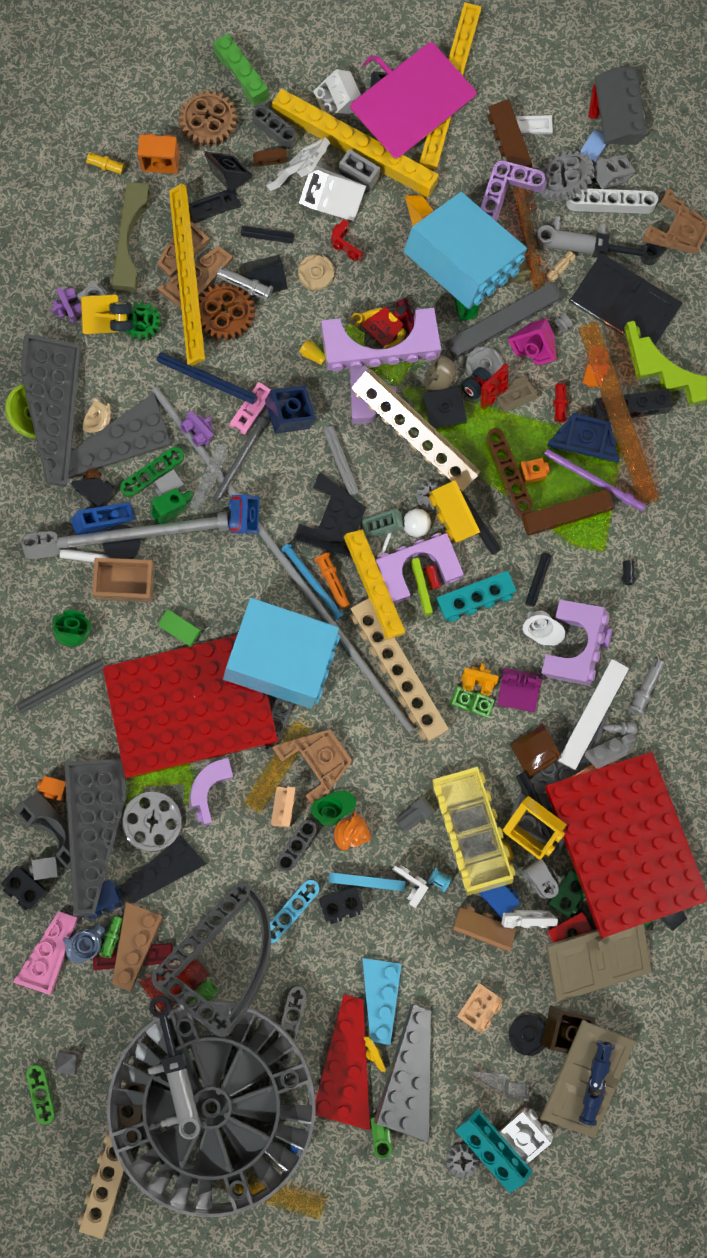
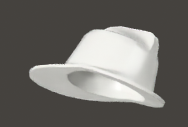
(543, 628)

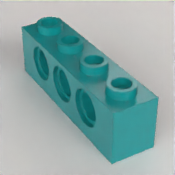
(500, 581)
(494, 1151)

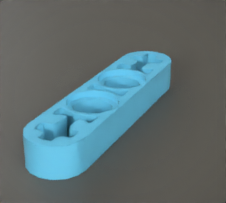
(367, 881)
(294, 914)

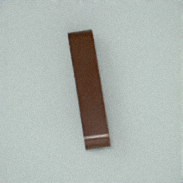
(508, 464)
(567, 512)

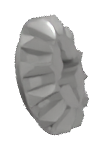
(424, 490)
(454, 1155)

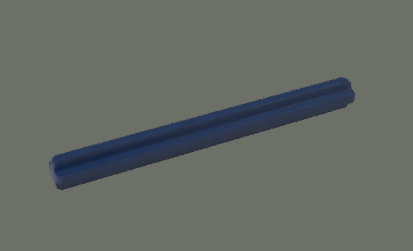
(207, 378)

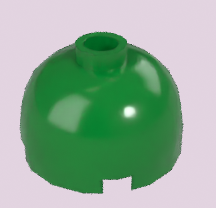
(71, 628)

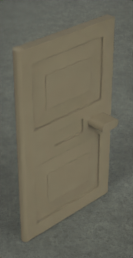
(592, 963)
(568, 1093)

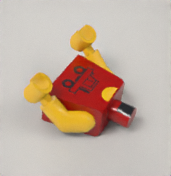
(383, 325)

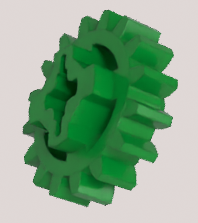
(145, 313)

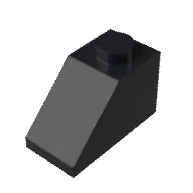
(95, 491)

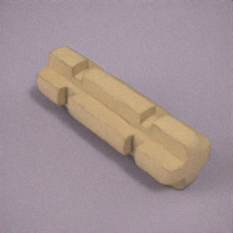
(561, 266)

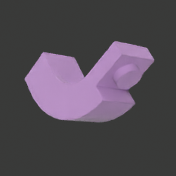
(213, 773)

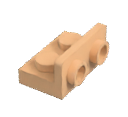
(283, 807)
(480, 1008)

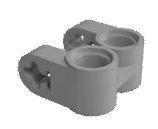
(538, 874)

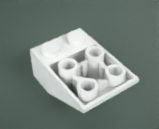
(332, 193)

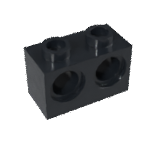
(27, 884)
(340, 899)

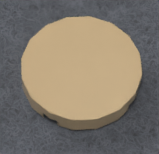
(312, 277)

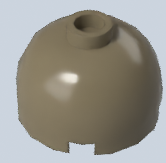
(442, 372)

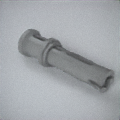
(253, 287)
(643, 695)

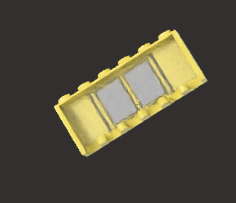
(473, 831)

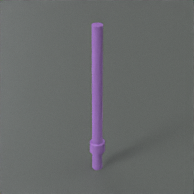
(626, 498)

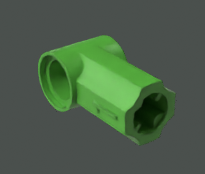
(381, 1135)

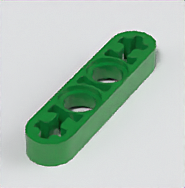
(150, 469)

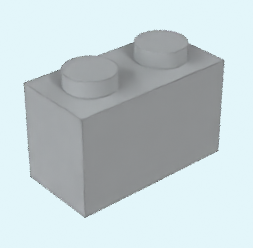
(359, 169)

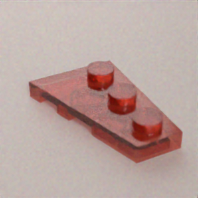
(191, 976)

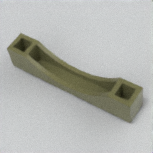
(136, 202)

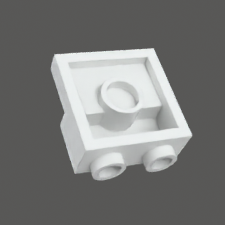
(527, 1134)

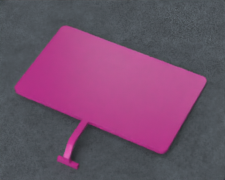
(412, 99)

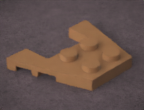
(686, 230)
(323, 755)

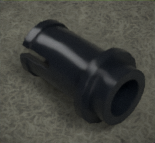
(628, 572)

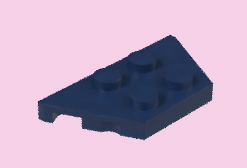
(586, 437)

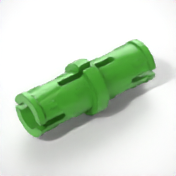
(111, 937)

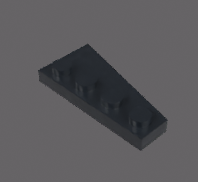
(168, 866)

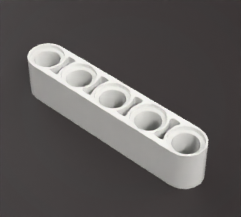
(620, 198)

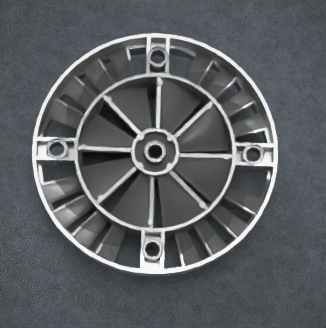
(212, 1158)

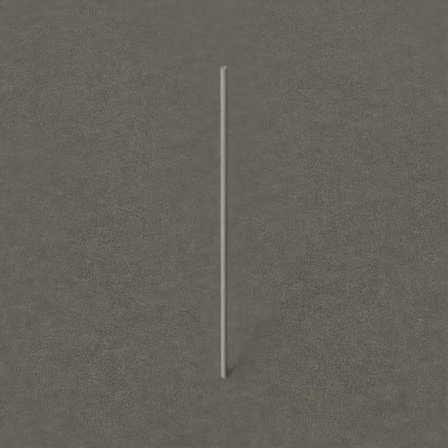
(296, 577)

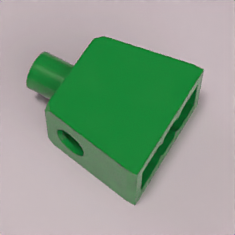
(169, 505)

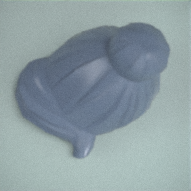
(84, 944)

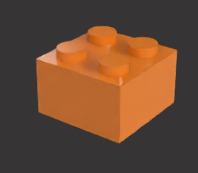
(158, 153)

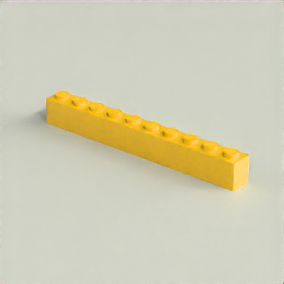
(346, 137)

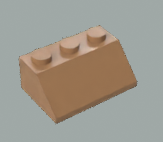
(483, 928)

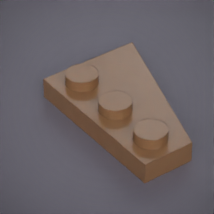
(168, 258)

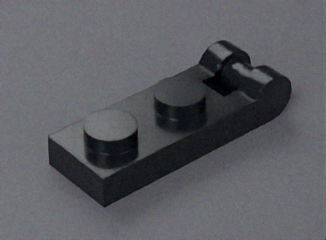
(214, 205)

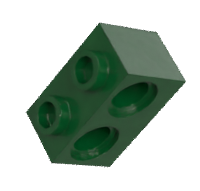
(564, 890)

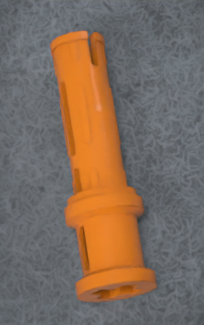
(329, 572)

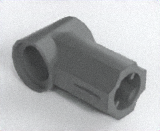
(418, 812)

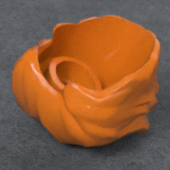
(351, 832)

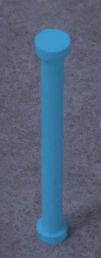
(313, 582)

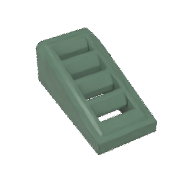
(391, 516)

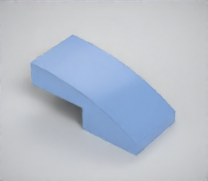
(594, 146)

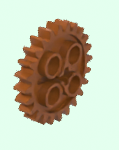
(234, 325)

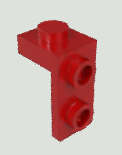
(338, 233)

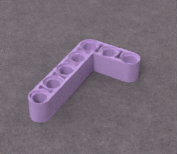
(507, 179)

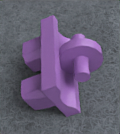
(59, 308)
(200, 427)

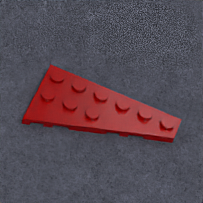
(344, 1081)

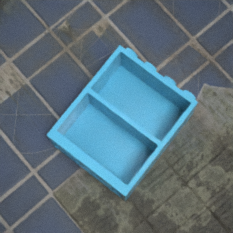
(465, 250)
(282, 653)

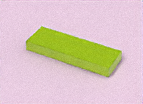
(421, 587)

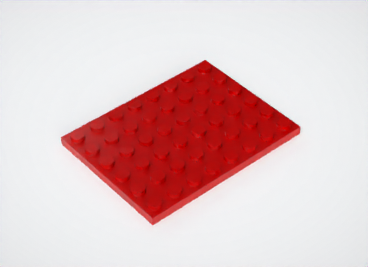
(182, 711)
(627, 844)

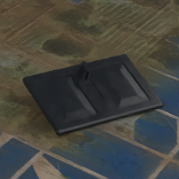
(621, 296)

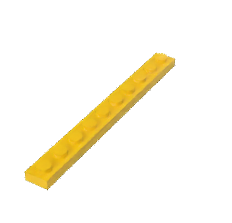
(458, 57)
(186, 275)

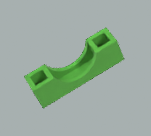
(249, 80)

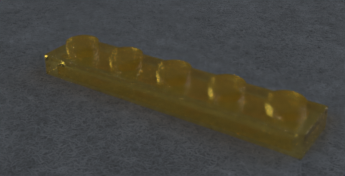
(274, 772)
(287, 1198)

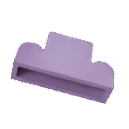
(360, 411)

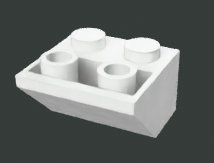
(337, 93)

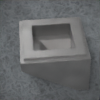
(66, 1063)

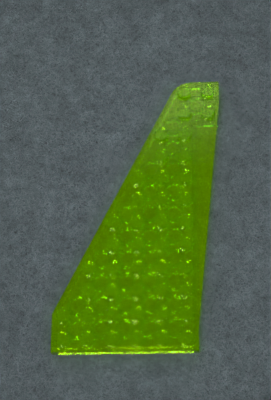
(529, 442)

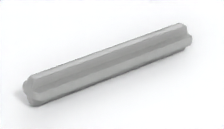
(341, 461)

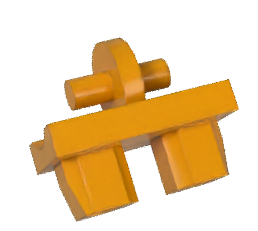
(480, 677)

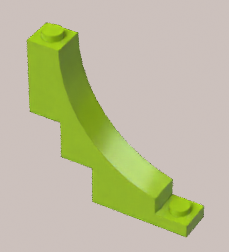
(650, 363)

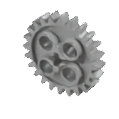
(577, 174)

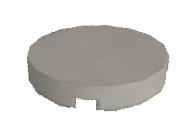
(481, 358)

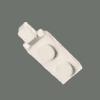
(529, 918)

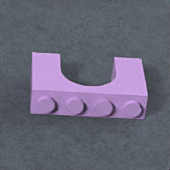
(437, 549)
(579, 668)

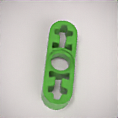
(32, 1080)

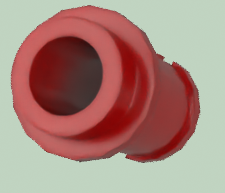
(432, 576)

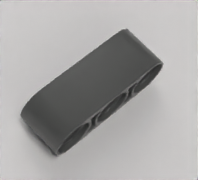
(271, 119)
(298, 836)

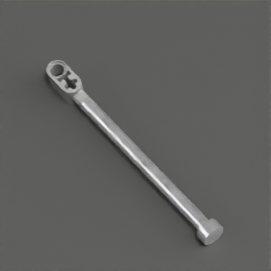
(48, 544)

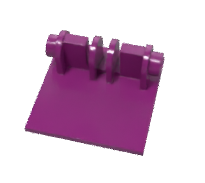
(519, 690)

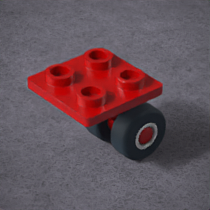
(486, 385)

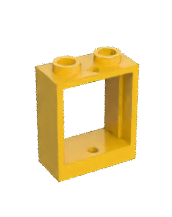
(524, 838)

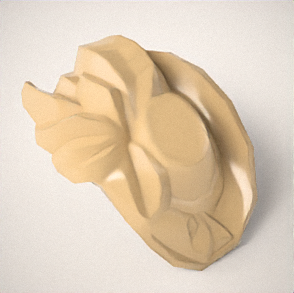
(97, 417)

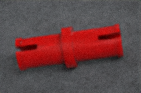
(560, 403)

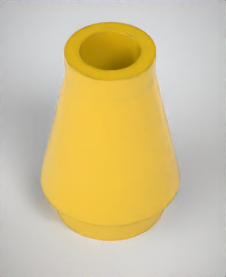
(312, 352)

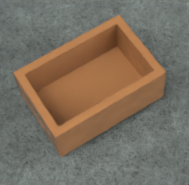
(123, 580)

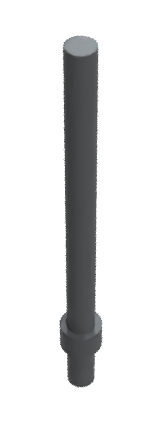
(261, 423)

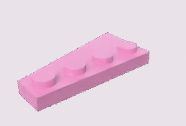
(45, 962)

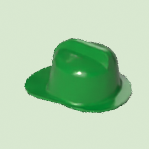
(333, 807)

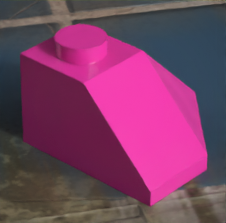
(535, 341)

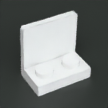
(415, 895)

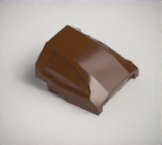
(535, 751)

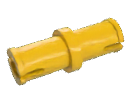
(105, 163)

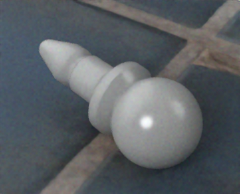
(622, 728)

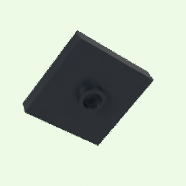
(444, 408)

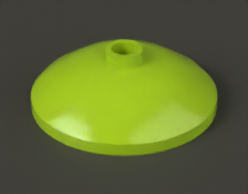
(16, 409)

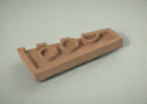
(206, 274)
(135, 941)

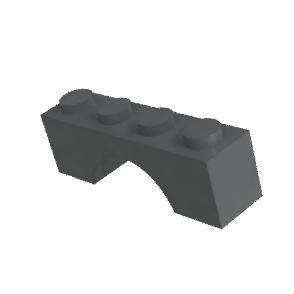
(39, 813)

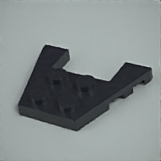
(341, 515)

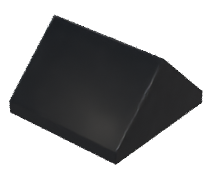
(227, 169)
(268, 272)

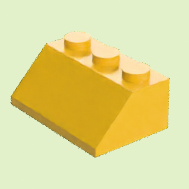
(453, 512)

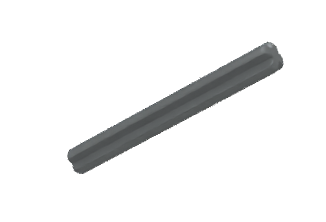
(60, 686)

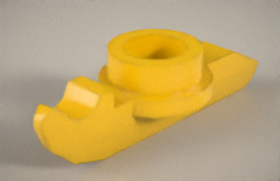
(373, 1054)

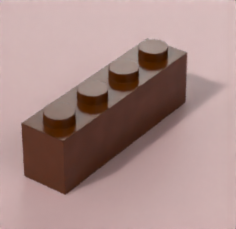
(508, 134)

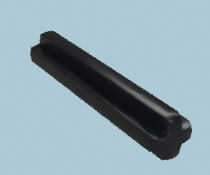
(267, 234)
(538, 579)

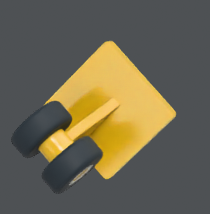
(105, 314)

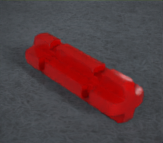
(594, 107)

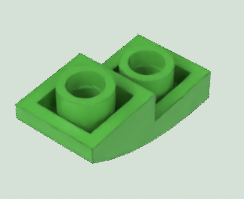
(179, 627)
(471, 702)

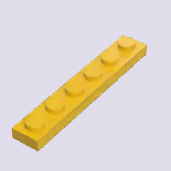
(374, 584)

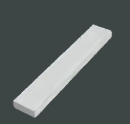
(593, 714)

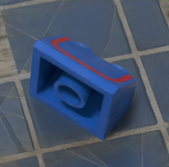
(244, 514)

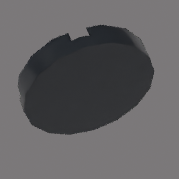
(122, 549)
(529, 1029)

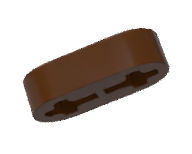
(270, 157)

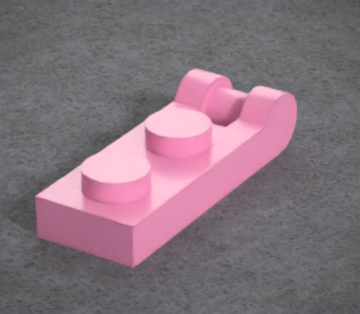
(251, 411)

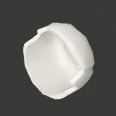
(417, 522)

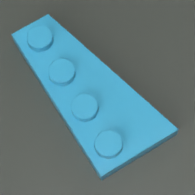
(381, 996)

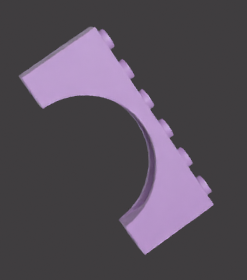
(344, 353)

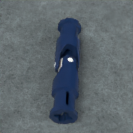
(599, 1069)

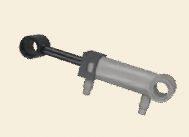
(591, 244)
(177, 1075)

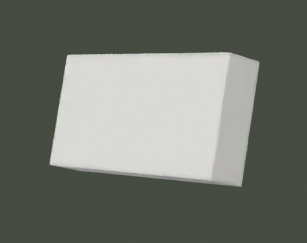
(535, 124)

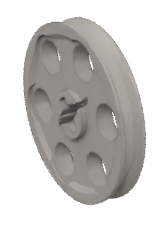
(159, 816)

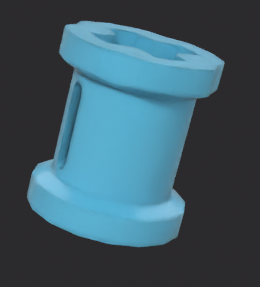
(439, 879)

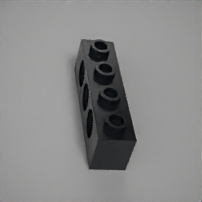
(638, 404)

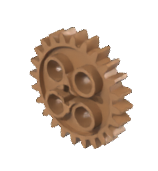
(212, 103)

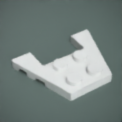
(302, 163)

